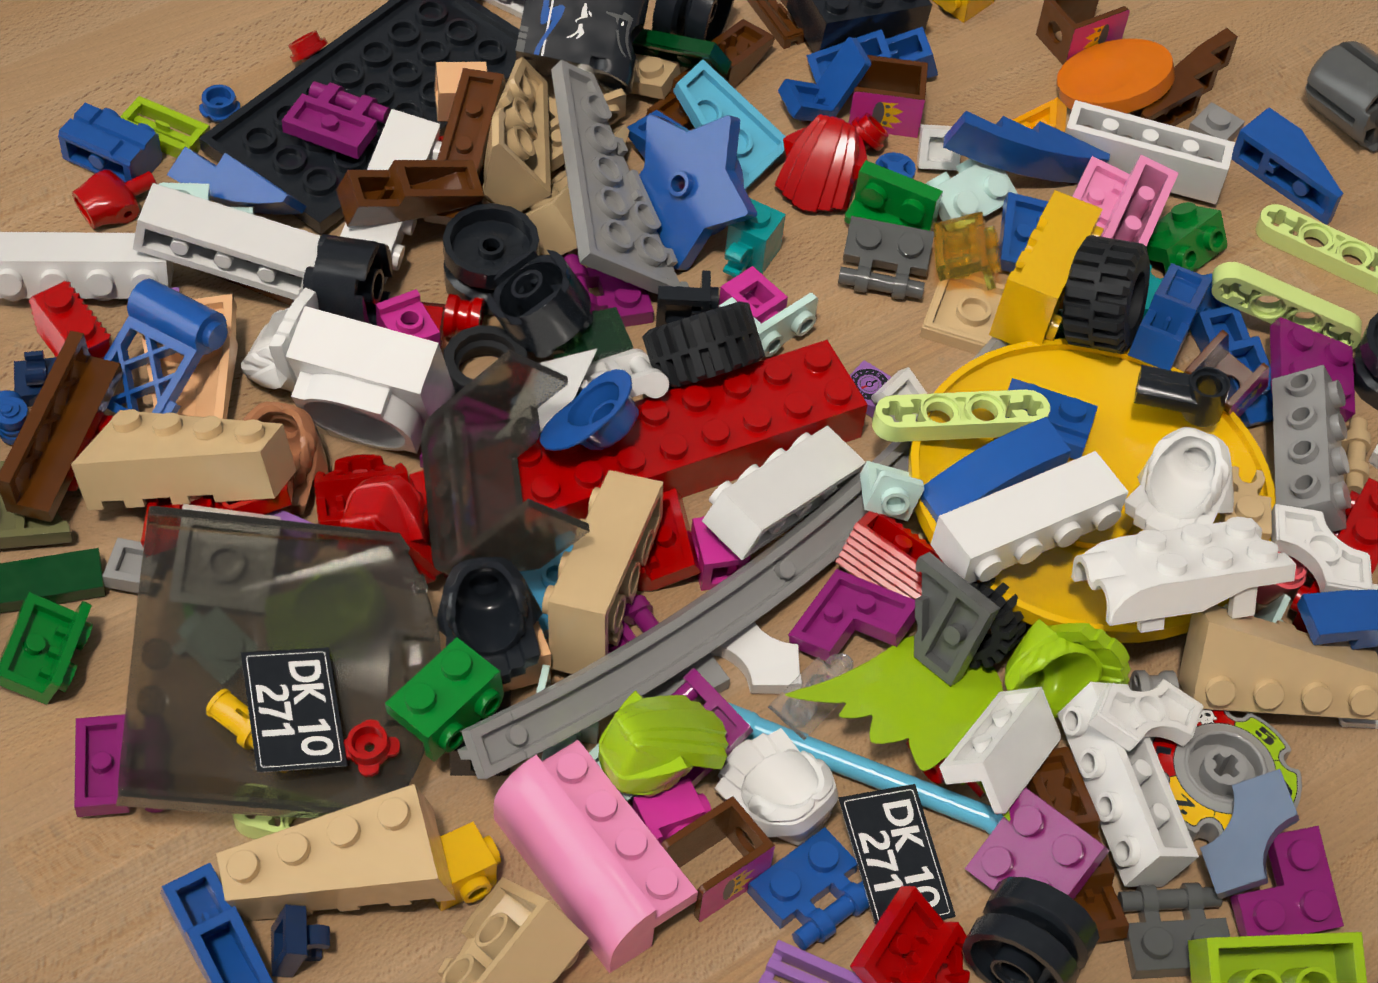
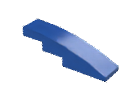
(1021, 150)
(1217, 316)
(1341, 617)

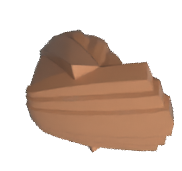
(303, 443)

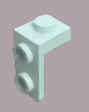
(785, 325)

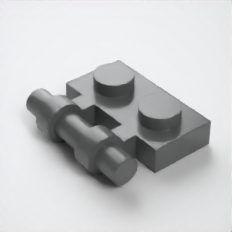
(890, 248)
(1159, 946)

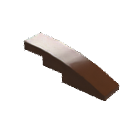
(743, 46)
(1193, 78)
(1063, 788)

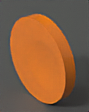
(1117, 75)

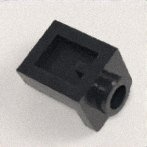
(683, 302)

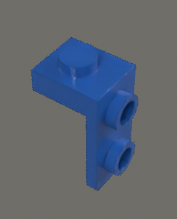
(827, 97)

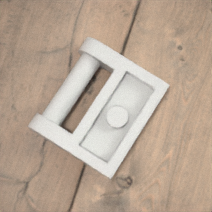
(637, 364)

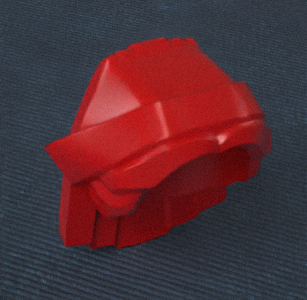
(821, 164)
(393, 506)

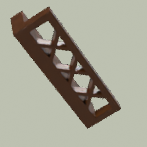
(470, 125)
(57, 430)

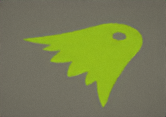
(910, 702)

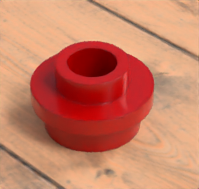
(306, 46)
(870, 131)

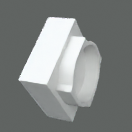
(366, 380)

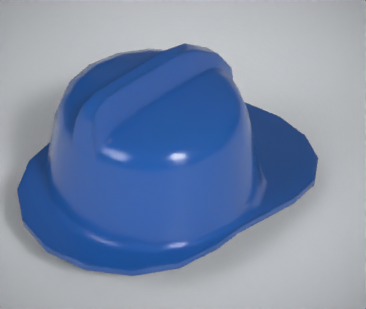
(595, 417)

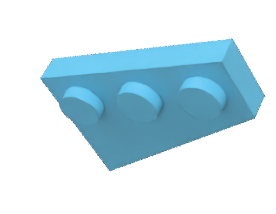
(710, 97)

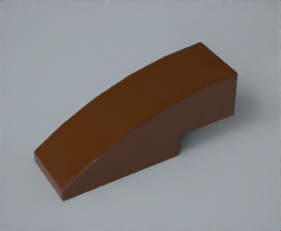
(408, 191)

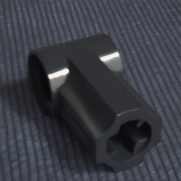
(1195, 395)

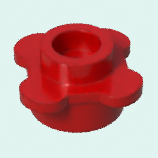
(365, 734)

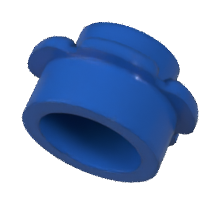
(218, 103)

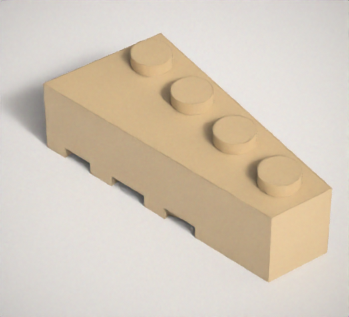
(183, 459)

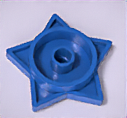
(694, 183)

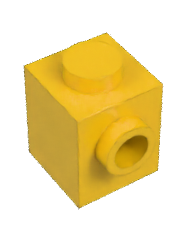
(470, 863)

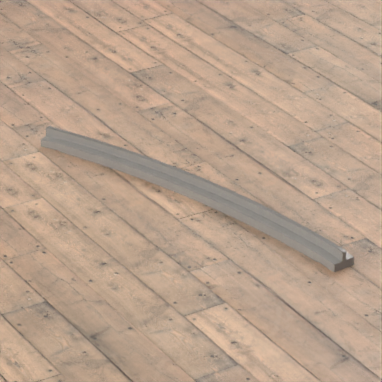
(679, 639)

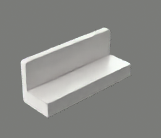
(1005, 746)

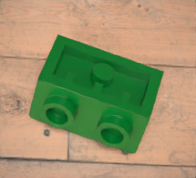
(894, 198)

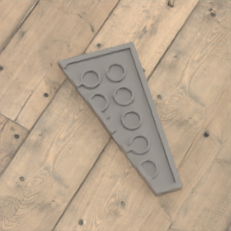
(608, 201)

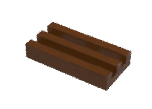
(777, 21)

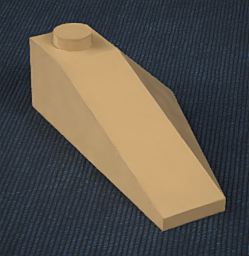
(514, 940)

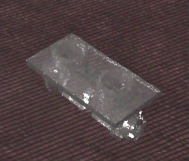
(805, 715)

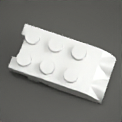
(1183, 571)

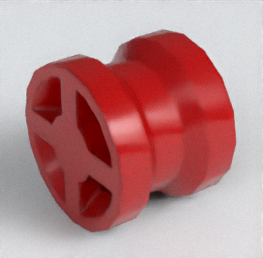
(462, 314)

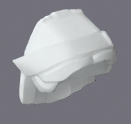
(267, 358)
(1183, 482)
(779, 786)

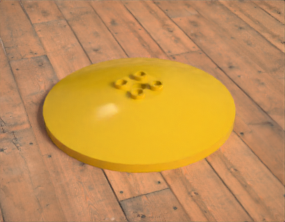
(1120, 434)

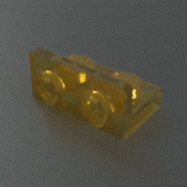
(967, 247)

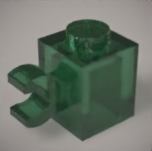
(604, 334)

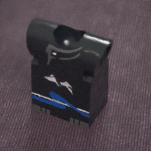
(585, 34)

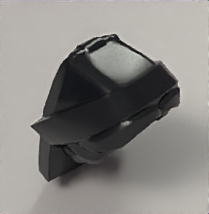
(492, 613)

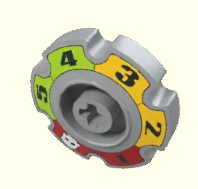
(1218, 756)

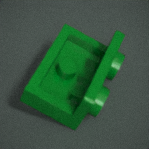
(1187, 237)
(42, 646)
(447, 697)

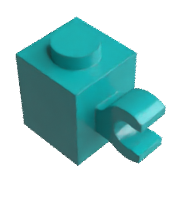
(754, 240)

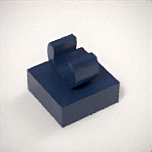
(31, 375)
(295, 941)

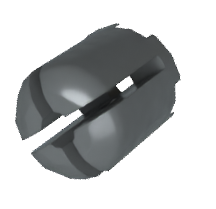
(1346, 91)

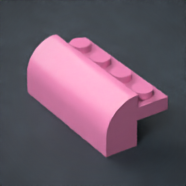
(1128, 201)
(591, 852)

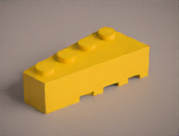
(1041, 272)

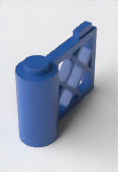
(178, 325)

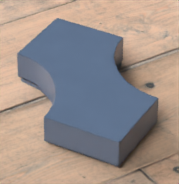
(1259, 815)

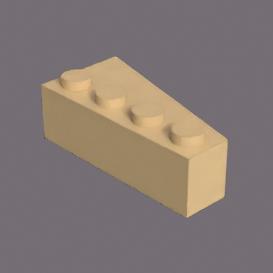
(602, 570)
(1275, 669)
(342, 860)

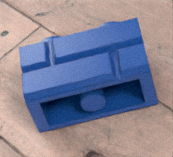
(107, 142)

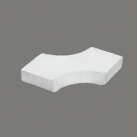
(1309, 540)
(764, 661)
(1135, 715)

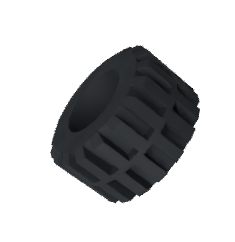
(1106, 294)
(705, 344)

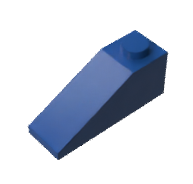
(1288, 163)

